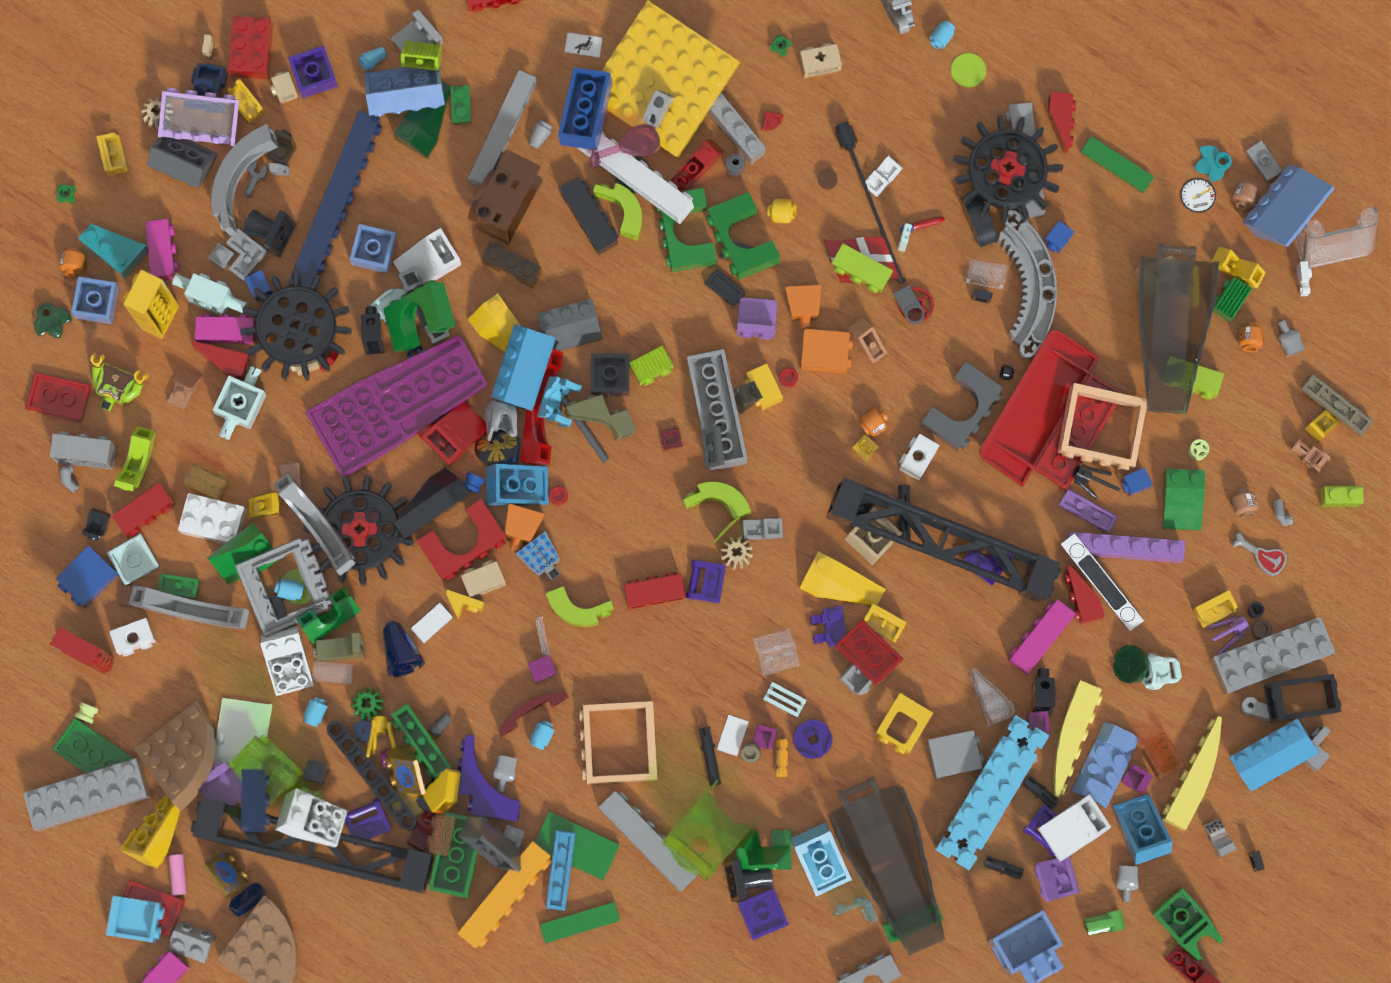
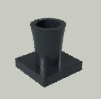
(275, 232)
(743, 879)

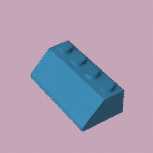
(523, 367)
(1274, 755)

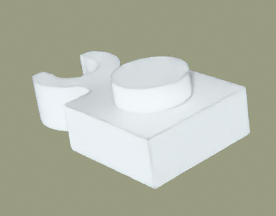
(1304, 274)

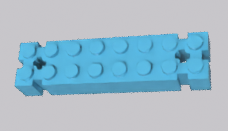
(992, 792)

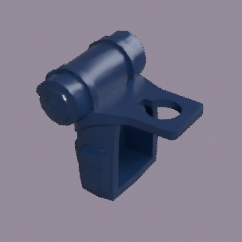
(209, 79)

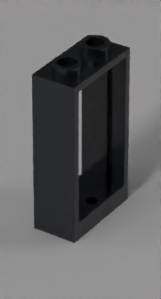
(1275, 702)

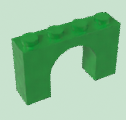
(683, 256)
(743, 261)
(401, 314)

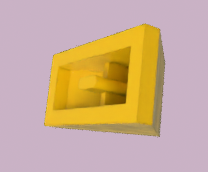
(1321, 426)

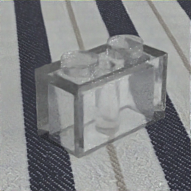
(986, 274)

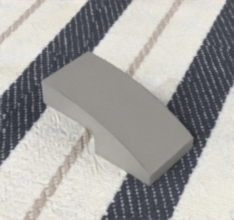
(761, 529)

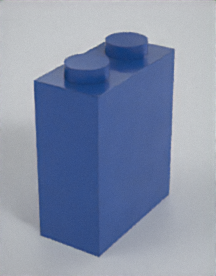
(86, 577)

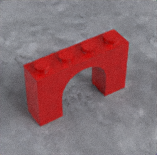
(449, 564)
(82, 651)

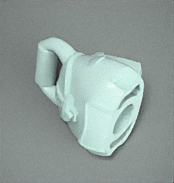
(1159, 671)

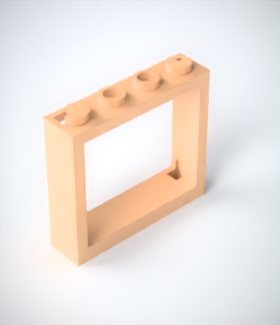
(1108, 396)
(586, 753)

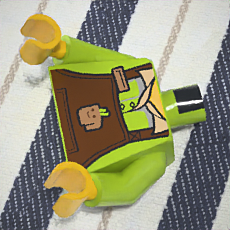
(115, 383)

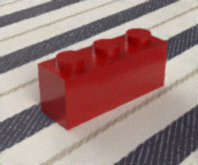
(143, 510)
(654, 590)

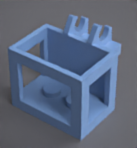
(1029, 948)

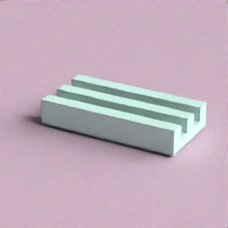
(904, 237)
(787, 692)

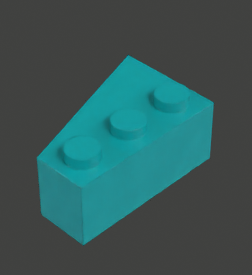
(115, 250)

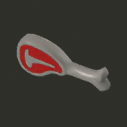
(1268, 561)

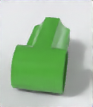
(1109, 922)

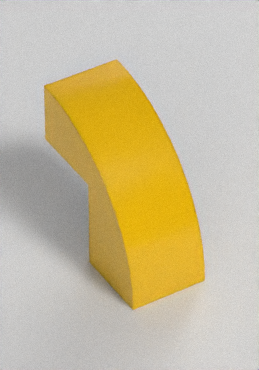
(1245, 271)

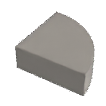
(279, 169)

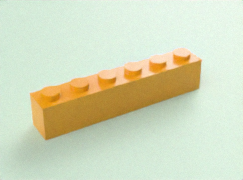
(502, 897)

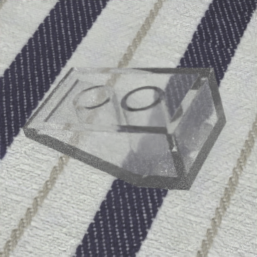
(992, 701)

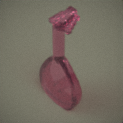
(638, 141)

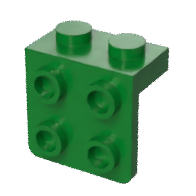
(754, 856)

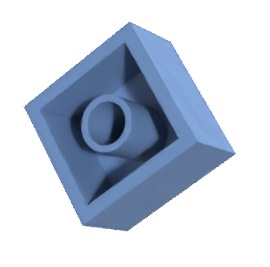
(373, 248)
(95, 300)

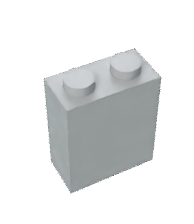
(955, 754)

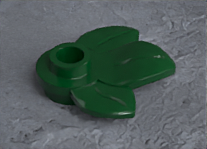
(51, 323)

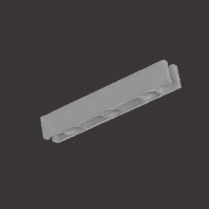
(503, 127)

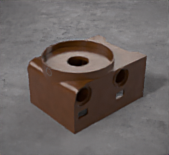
(505, 197)

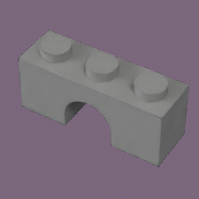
(883, 968)

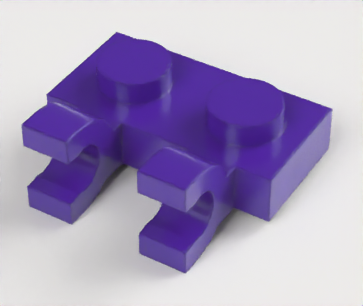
(834, 626)

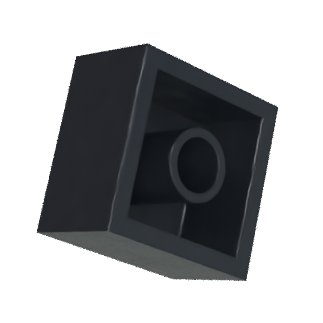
(610, 374)

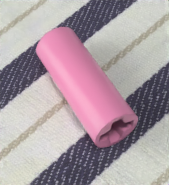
(177, 874)

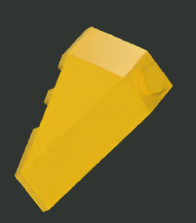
(494, 322)
(836, 581)
(154, 836)

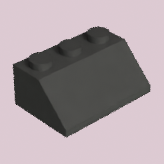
(181, 160)
(571, 325)
(491, 844)

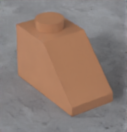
(867, 340)

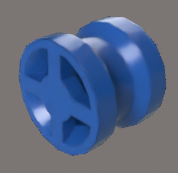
(473, 483)

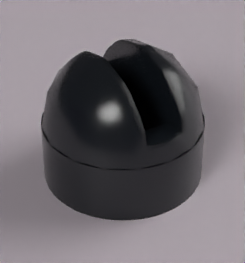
(1006, 372)
(1257, 608)

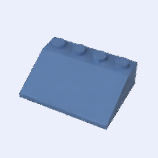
(403, 90)
(1287, 206)

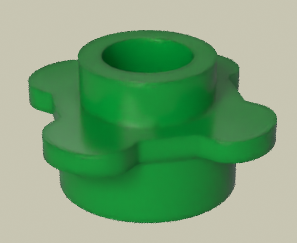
(785, 44)
(62, 189)

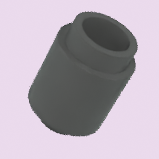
(735, 170)

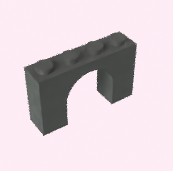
(409, 280)
(957, 432)

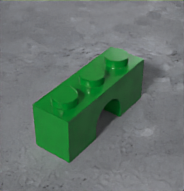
(342, 610)

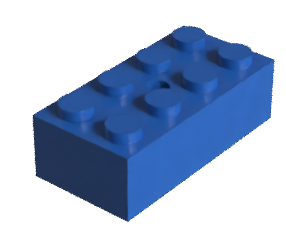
(585, 108)

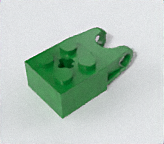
(1191, 926)

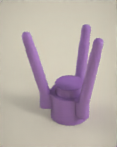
(1237, 626)

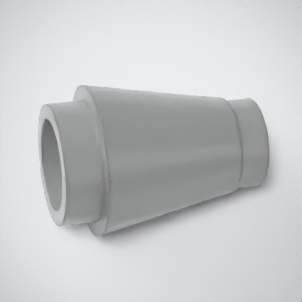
(540, 134)

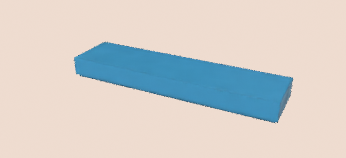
(560, 870)

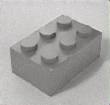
(83, 450)

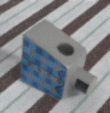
(540, 557)

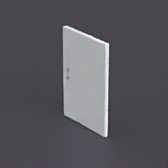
(238, 726)

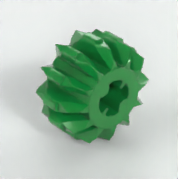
(359, 703)

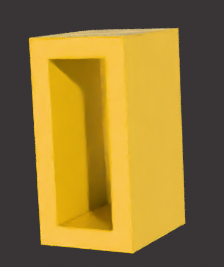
(767, 386)

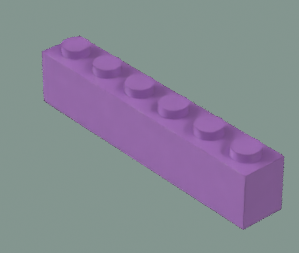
(1132, 547)

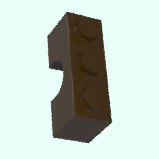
(506, 261)

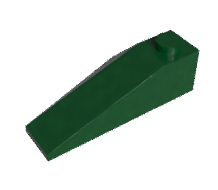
(421, 128)

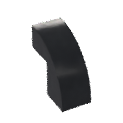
(982, 227)

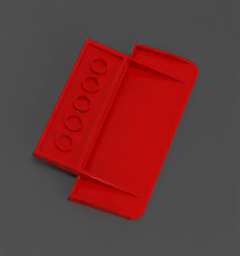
(1032, 419)

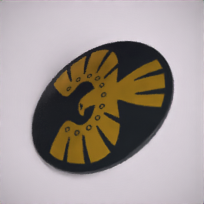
(499, 449)

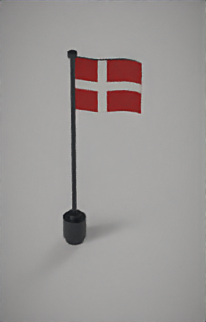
(872, 247)

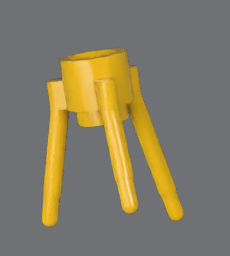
(379, 726)

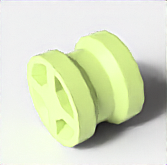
(1200, 446)
(86, 712)

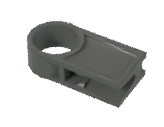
(908, 301)

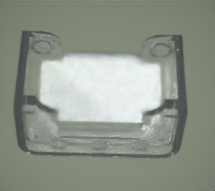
(1339, 245)

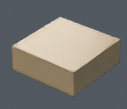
(207, 48)

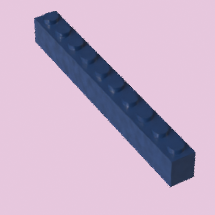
(337, 197)

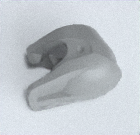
(500, 416)

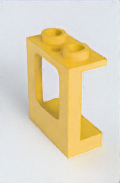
(911, 709)

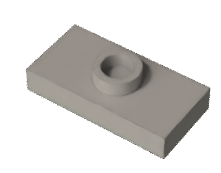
(1264, 161)

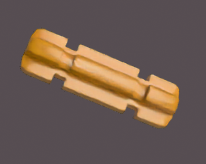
(782, 758)

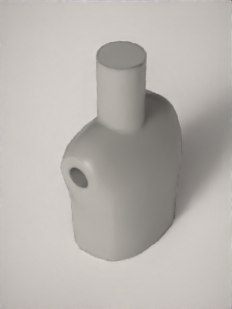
(1290, 340)
(504, 771)
(1127, 881)

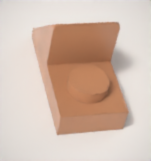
(184, 389)

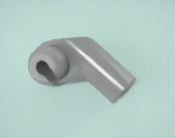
(65, 477)
(1279, 513)

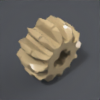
(149, 111)
(737, 559)

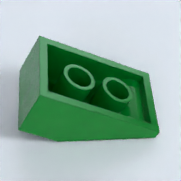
(1183, 499)
(238, 549)

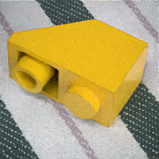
(443, 791)

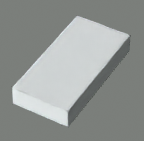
(431, 623)

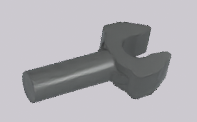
(254, 178)

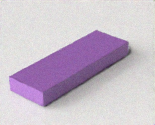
(1087, 511)

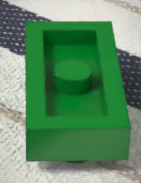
(460, 104)
(178, 586)
(780, 838)

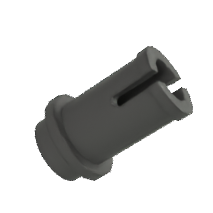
(443, 721)

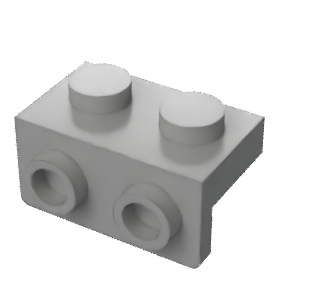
(855, 680)
(191, 942)

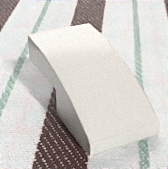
(883, 176)

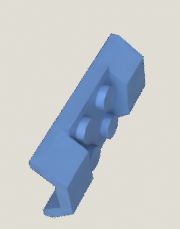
(1105, 764)

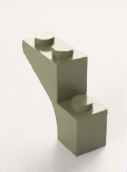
(595, 410)

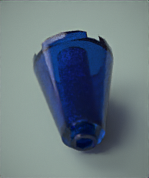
(400, 651)

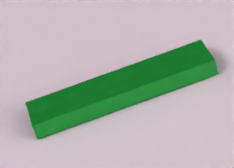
(1117, 164)
(579, 922)

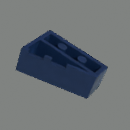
(254, 800)

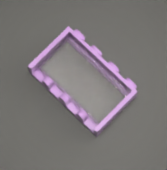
(198, 116)

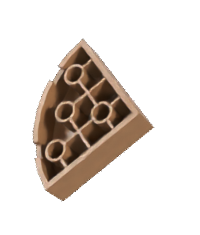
(181, 754)
(263, 947)

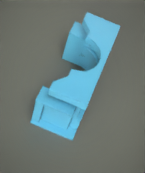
(553, 394)

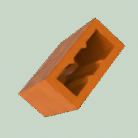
(826, 351)

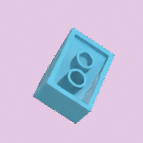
(820, 859)

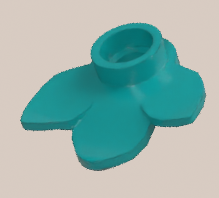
(1210, 163)

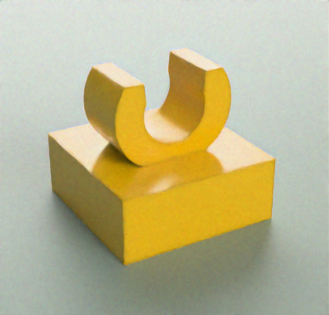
(865, 447)

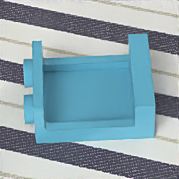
(135, 919)

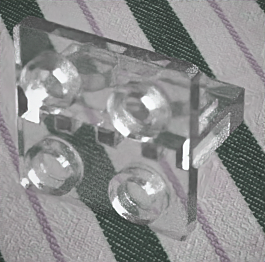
(776, 652)

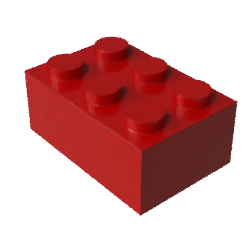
(250, 47)

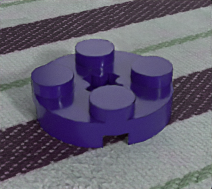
(822, 733)

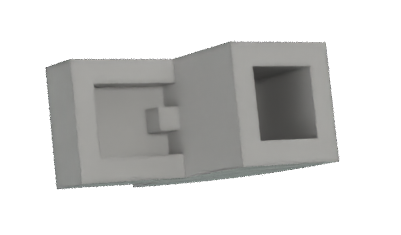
(1318, 760)

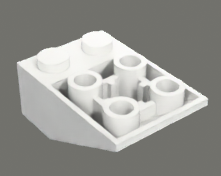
(431, 256)
(286, 660)
(311, 818)
(1074, 827)

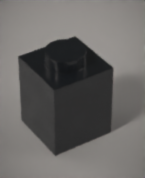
(316, 772)

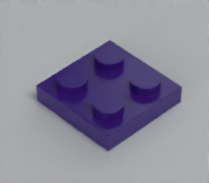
(763, 914)

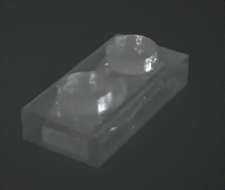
(332, 672)

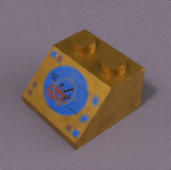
(404, 770)
(225, 874)

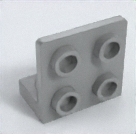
(417, 30)

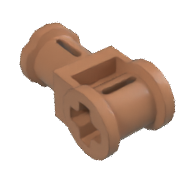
(1310, 455)

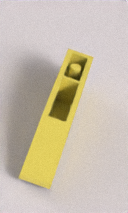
(1073, 732)
(1195, 780)

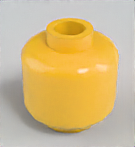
(782, 210)

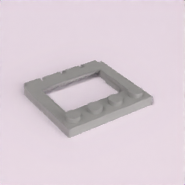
(258, 596)

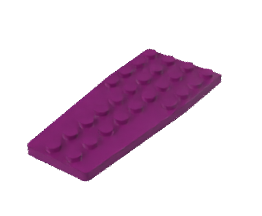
(395, 404)

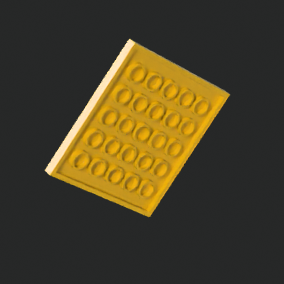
(669, 58)

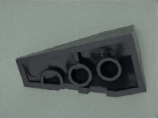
(433, 500)

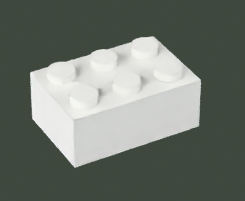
(211, 519)

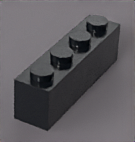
(589, 216)

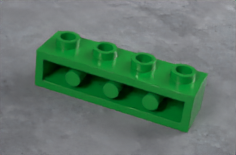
(422, 742)

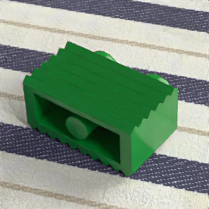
(1231, 299)

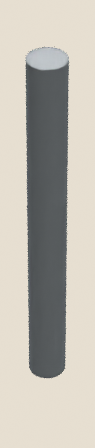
(588, 435)

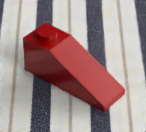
(227, 361)

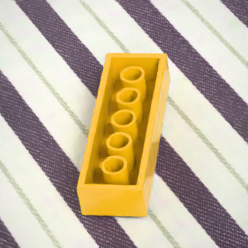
(150, 304)

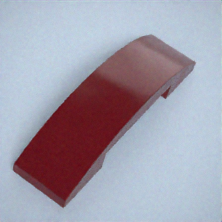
(553, 699)

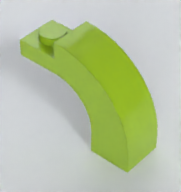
(628, 203)
(137, 460)
(720, 492)
(573, 615)

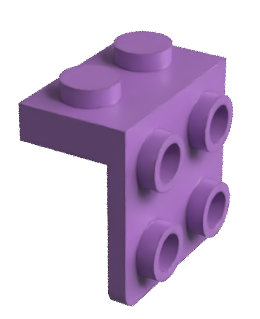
(757, 318)
(222, 785)
(1056, 879)

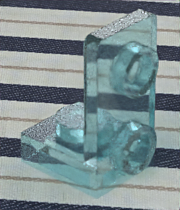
(868, 912)

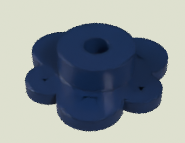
(358, 727)

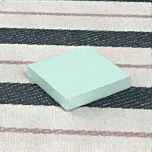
(133, 559)

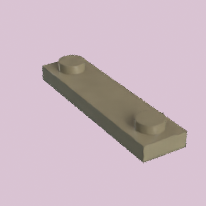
(1336, 405)

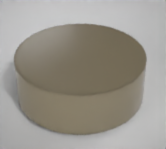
(750, 752)

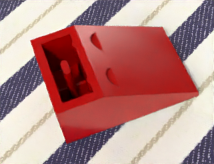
(455, 433)

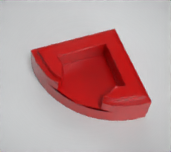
(771, 120)
(330, 359)

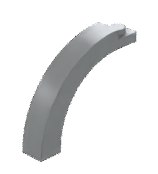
(231, 170)
(316, 522)
(188, 609)

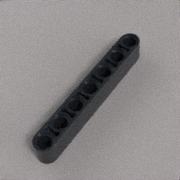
(369, 766)

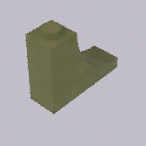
(340, 649)

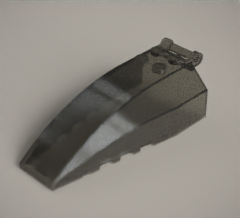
(1173, 321)
(889, 857)

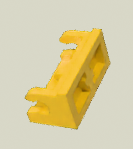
(248, 105)
(112, 154)
(1215, 609)
(884, 623)

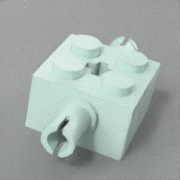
(208, 294)
(234, 391)

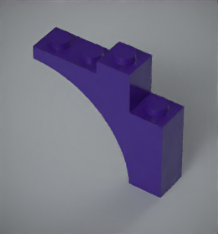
(486, 800)

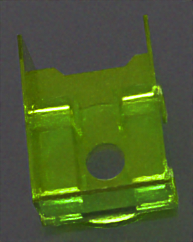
(263, 754)
(714, 827)

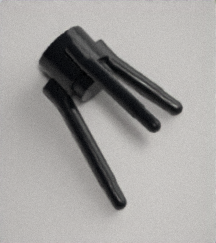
(1082, 474)

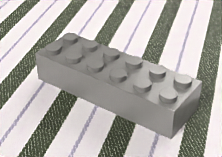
(717, 403)
(1272, 656)
(87, 795)

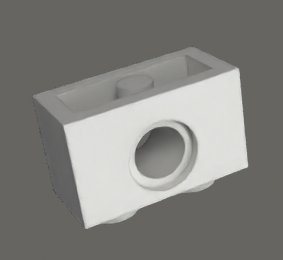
(926, 448)
(121, 637)

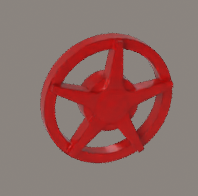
(921, 302)

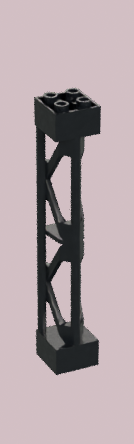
(1039, 572)
(415, 875)

